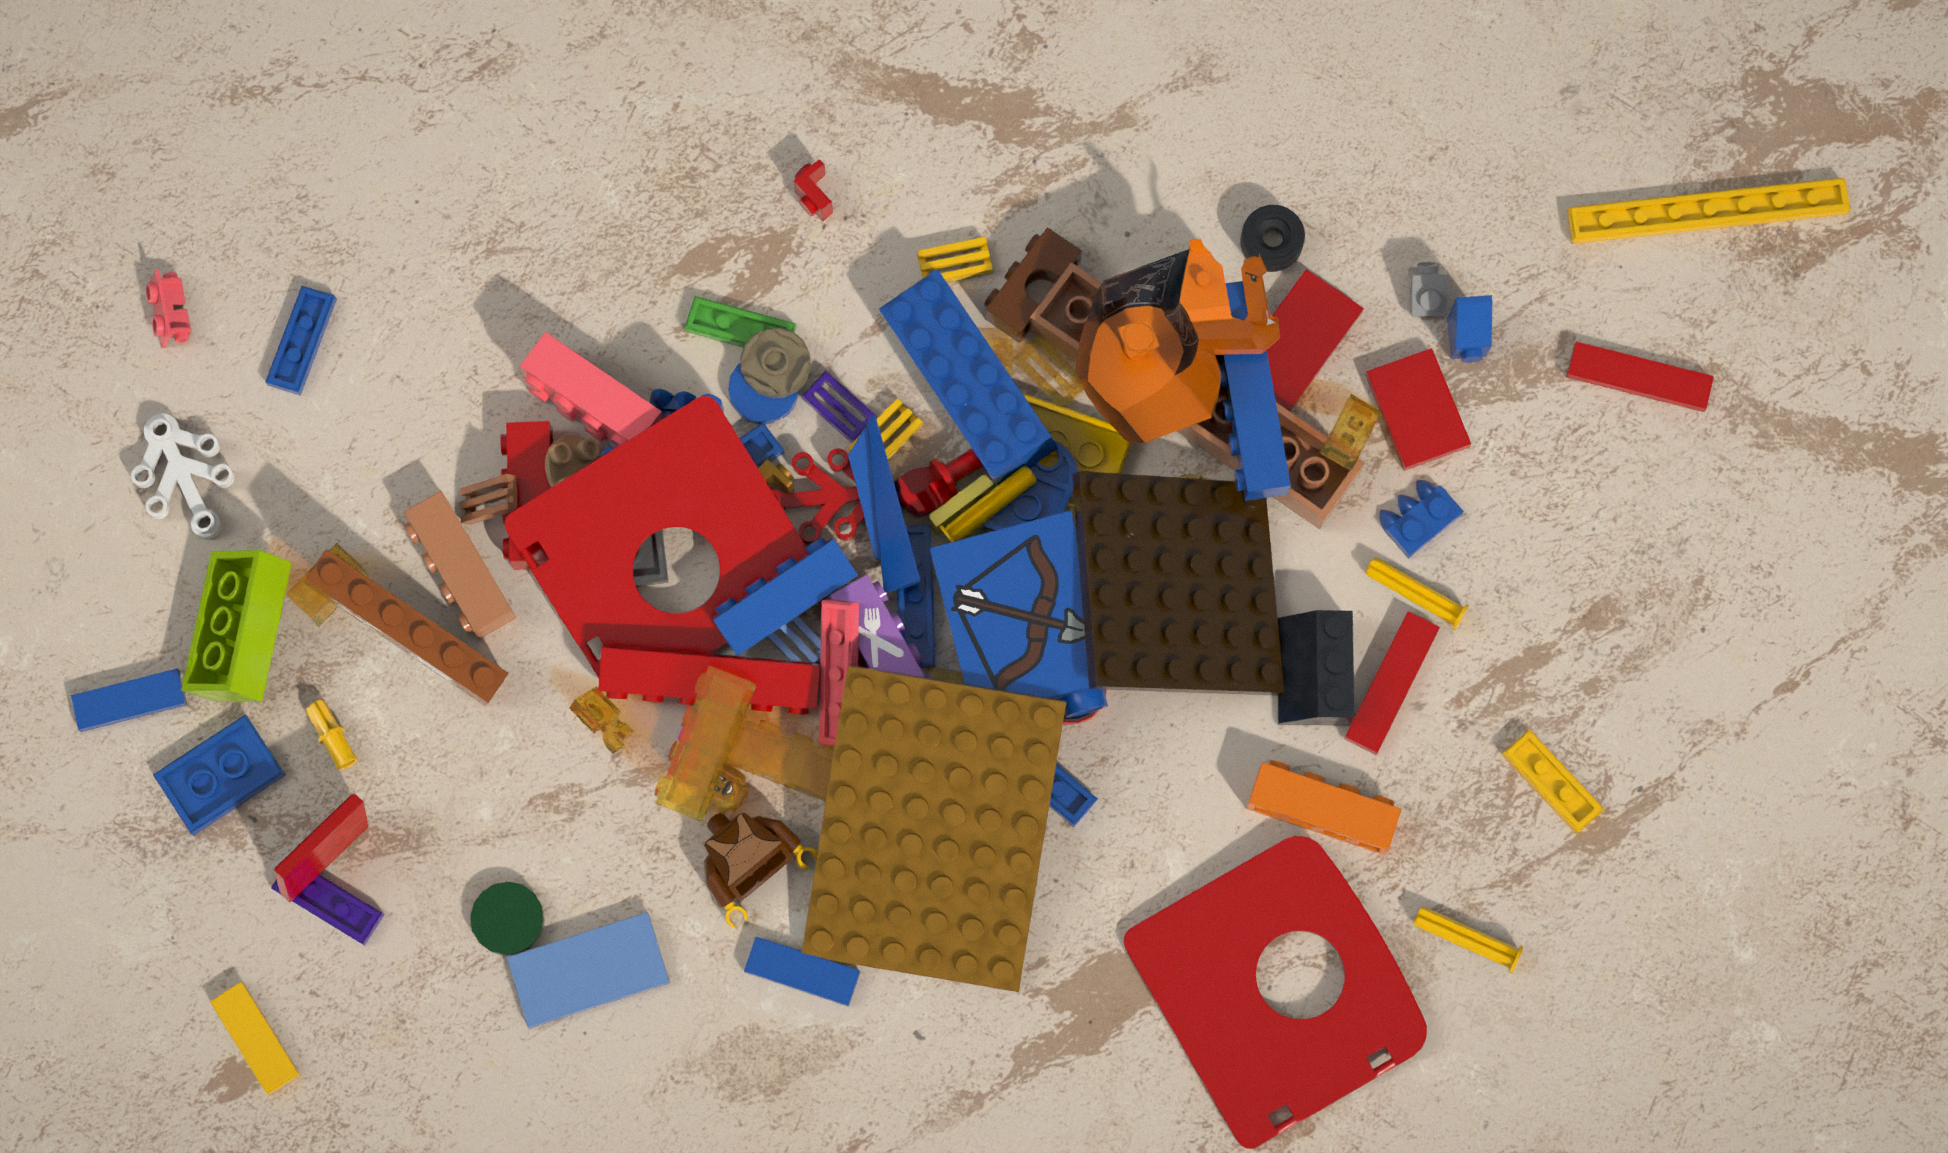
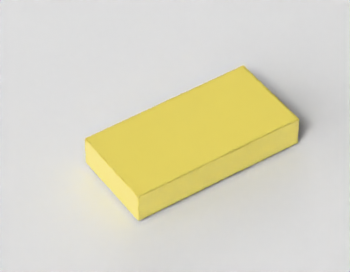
(960, 503)

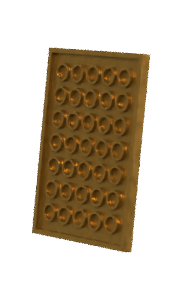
(933, 828)

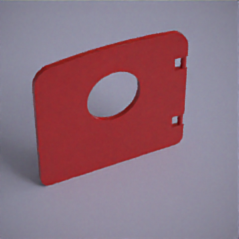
(673, 474)
(1202, 974)

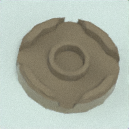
(775, 363)

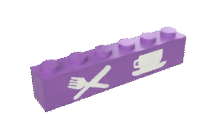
(879, 631)

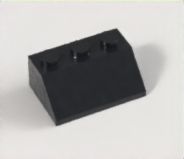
(1317, 668)

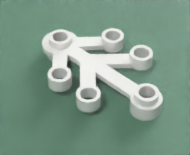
(180, 469)

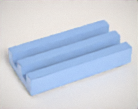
(797, 641)

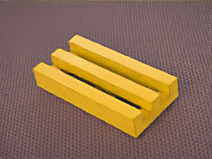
(955, 248)
(906, 414)

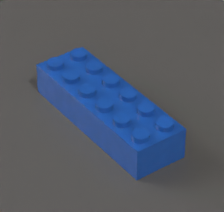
(968, 377)

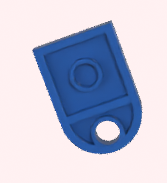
(1043, 498)

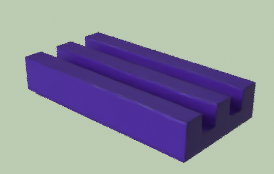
(831, 418)

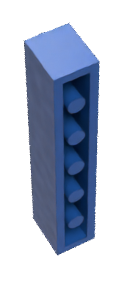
(1253, 416)

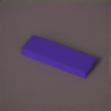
(338, 908)

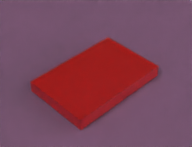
(1418, 409)
(321, 847)

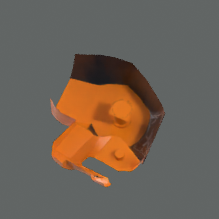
(1156, 340)

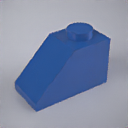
(1470, 328)

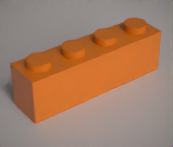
(1323, 807)

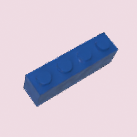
(784, 596)

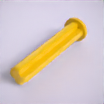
(989, 504)
(1416, 591)
(1468, 938)

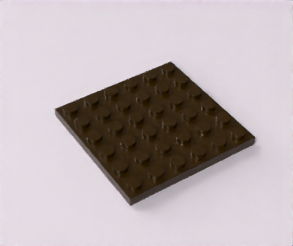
(1176, 585)

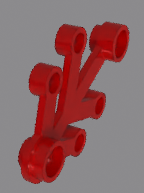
(832, 496)

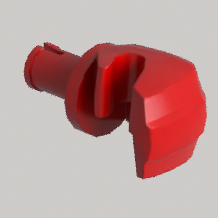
(932, 486)

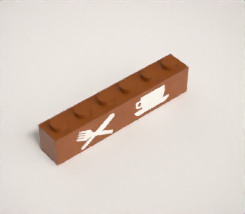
(405, 627)

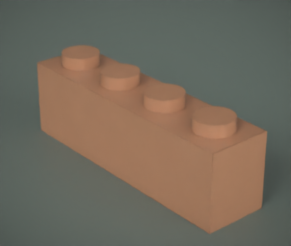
(459, 565)

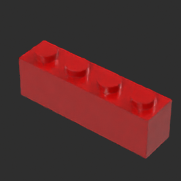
(526, 452)

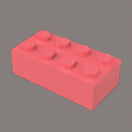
(586, 393)

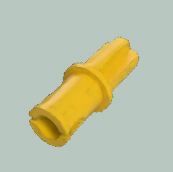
(331, 734)

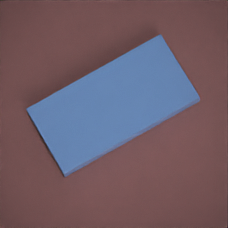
(588, 970)

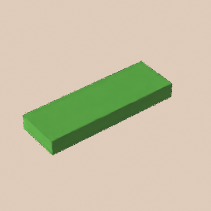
(728, 322)

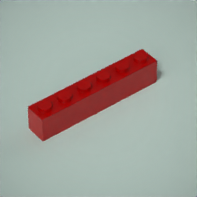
(675, 674)

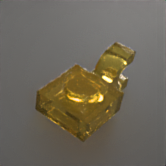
(601, 714)

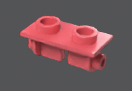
(164, 295)

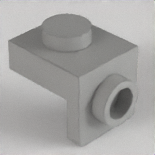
(1428, 290)

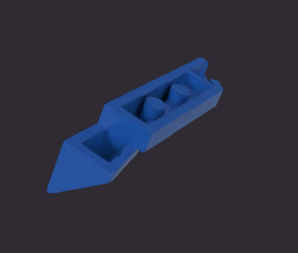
(882, 510)

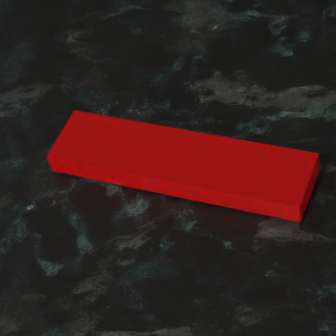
(1640, 376)
(1391, 683)

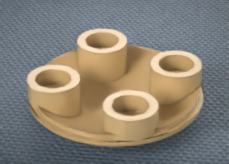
(568, 456)

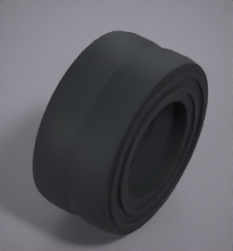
(1278, 219)

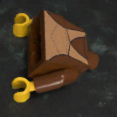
(746, 855)

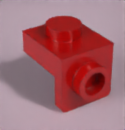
(811, 196)

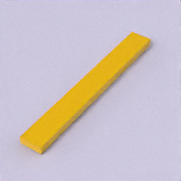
(1708, 210)

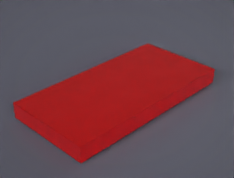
(1311, 327)

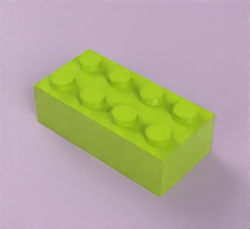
(236, 626)

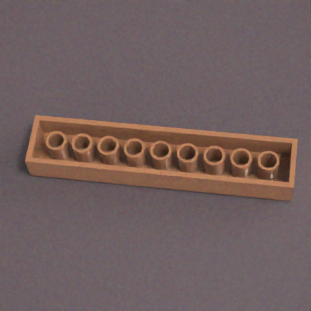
(1314, 479)

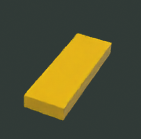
(1552, 781)
(255, 1038)

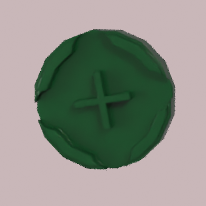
(507, 918)

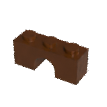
(1045, 260)

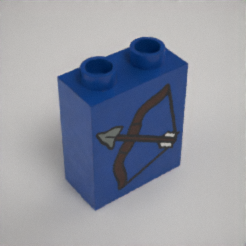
(1020, 611)

